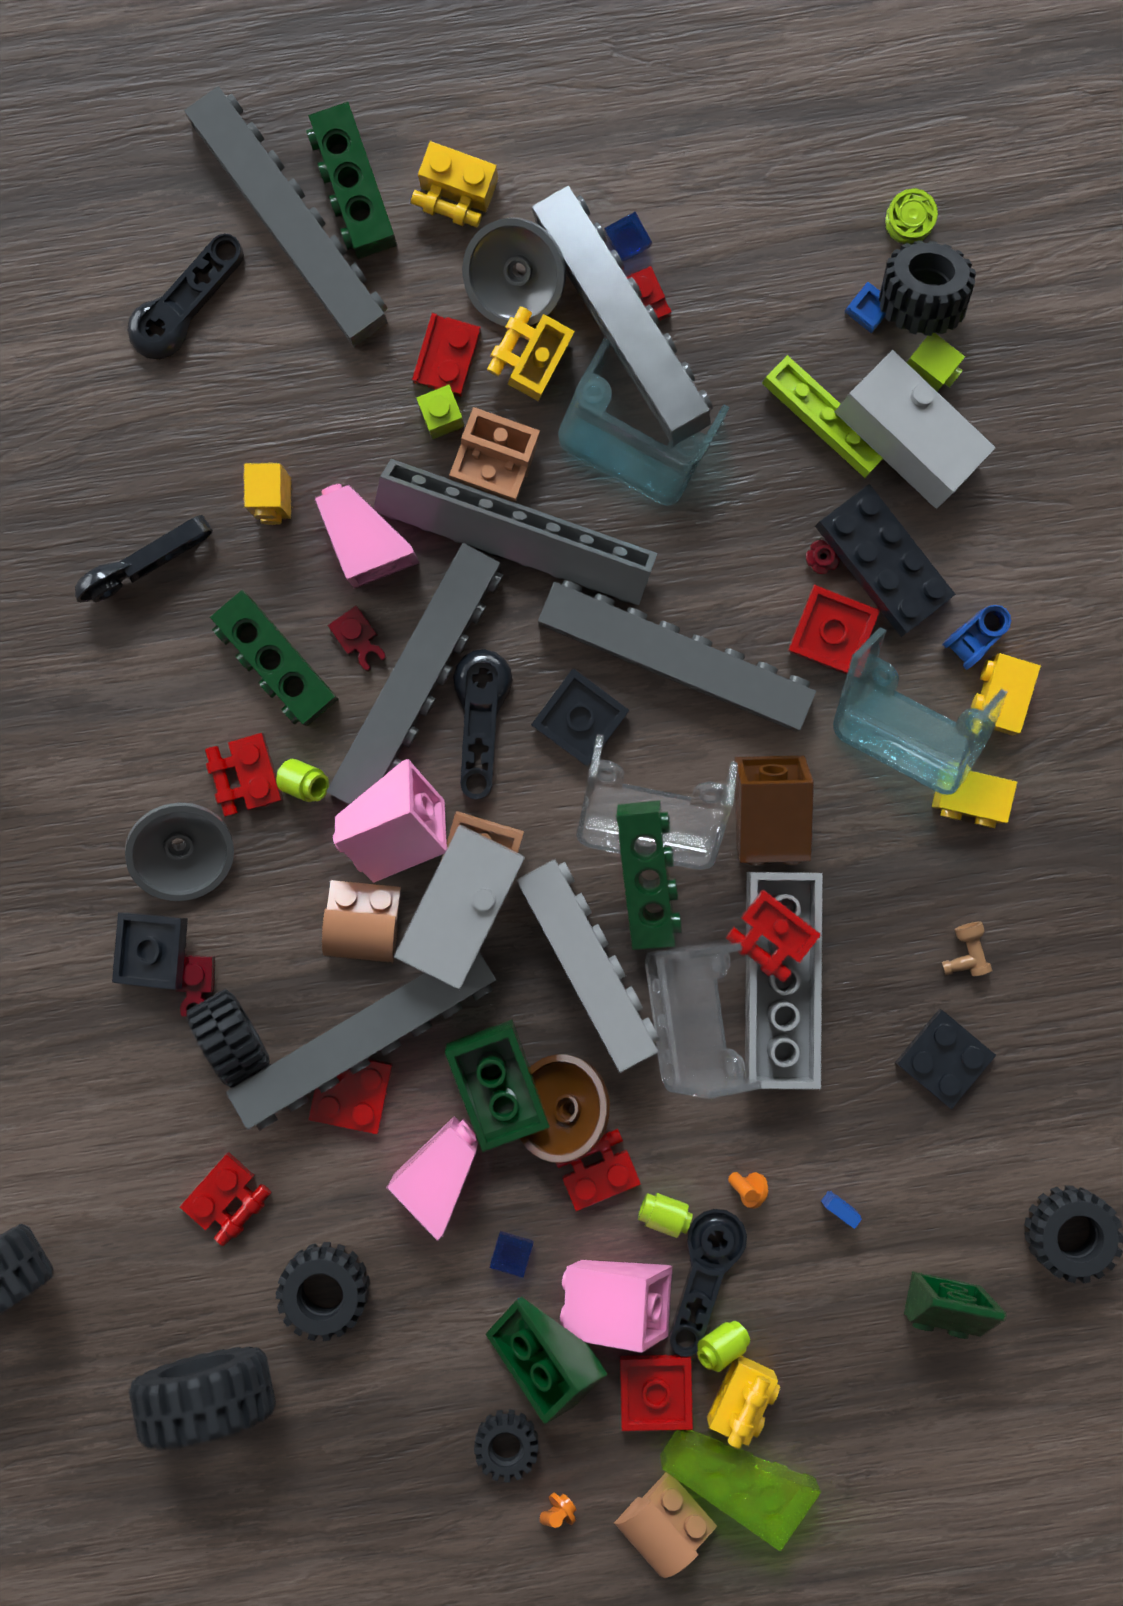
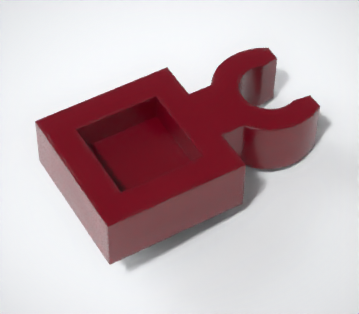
(355, 634)
(197, 979)

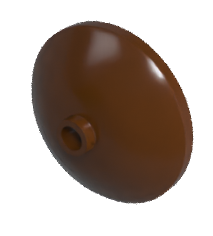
(561, 1082)

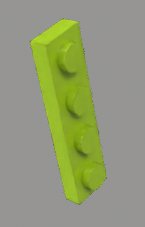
(817, 410)

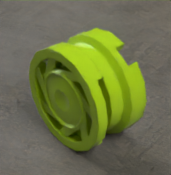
(911, 216)

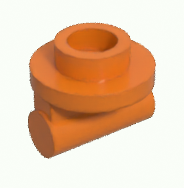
(752, 1188)
(562, 1509)

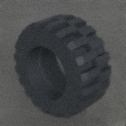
(22, 1265)
(202, 1398)

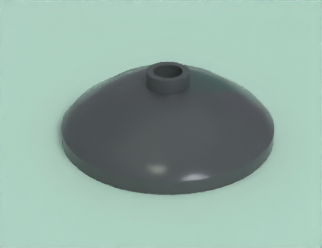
(492, 274)
(181, 869)

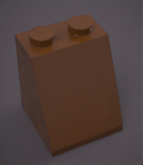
(773, 809)

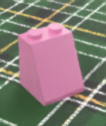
(361, 537)
(393, 824)
(435, 1175)
(617, 1303)

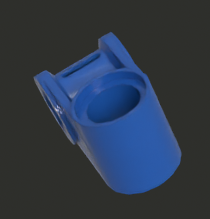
(973, 638)

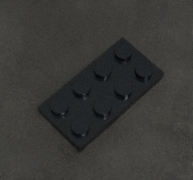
(885, 560)

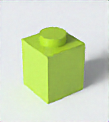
(936, 362)
(440, 411)

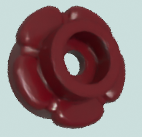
(816, 563)

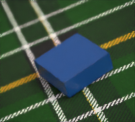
(866, 308)
(841, 1209)

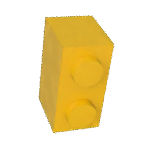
(267, 492)
(1016, 678)
(981, 797)

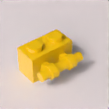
(458, 178)
(539, 357)
(742, 1401)

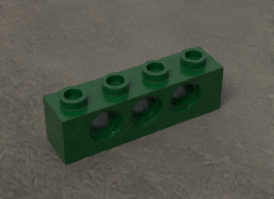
(336, 127)
(243, 612)
(648, 928)

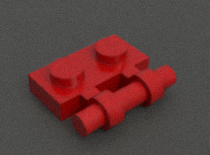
(254, 772)
(780, 927)
(603, 1178)
(215, 1193)

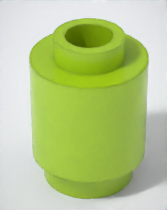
(302, 780)
(665, 1214)
(723, 1346)

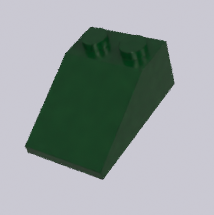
(496, 1085)
(951, 1306)
(545, 1359)

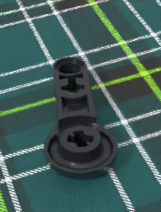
(181, 302)
(107, 578)
(480, 710)
(706, 1271)

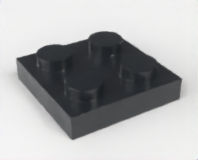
(577, 715)
(149, 950)
(945, 1058)

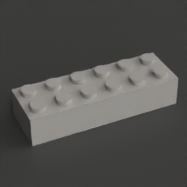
(587, 964)
(785, 1015)

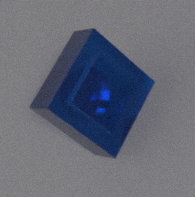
(628, 236)
(511, 1254)

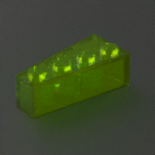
(745, 1487)

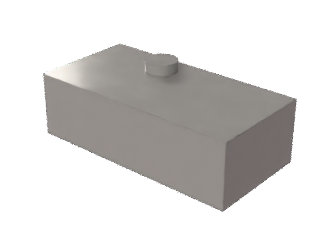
(914, 429)
(459, 906)

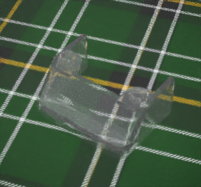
(695, 821)
(691, 1023)

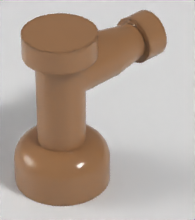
(975, 960)

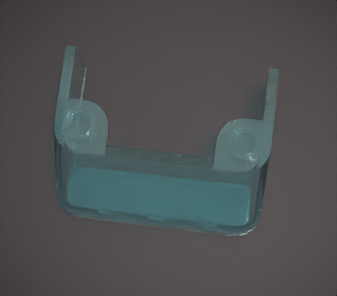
(624, 451)
(904, 731)

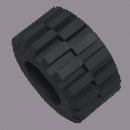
(926, 288)
(227, 1038)
(1094, 1253)
(302, 1311)

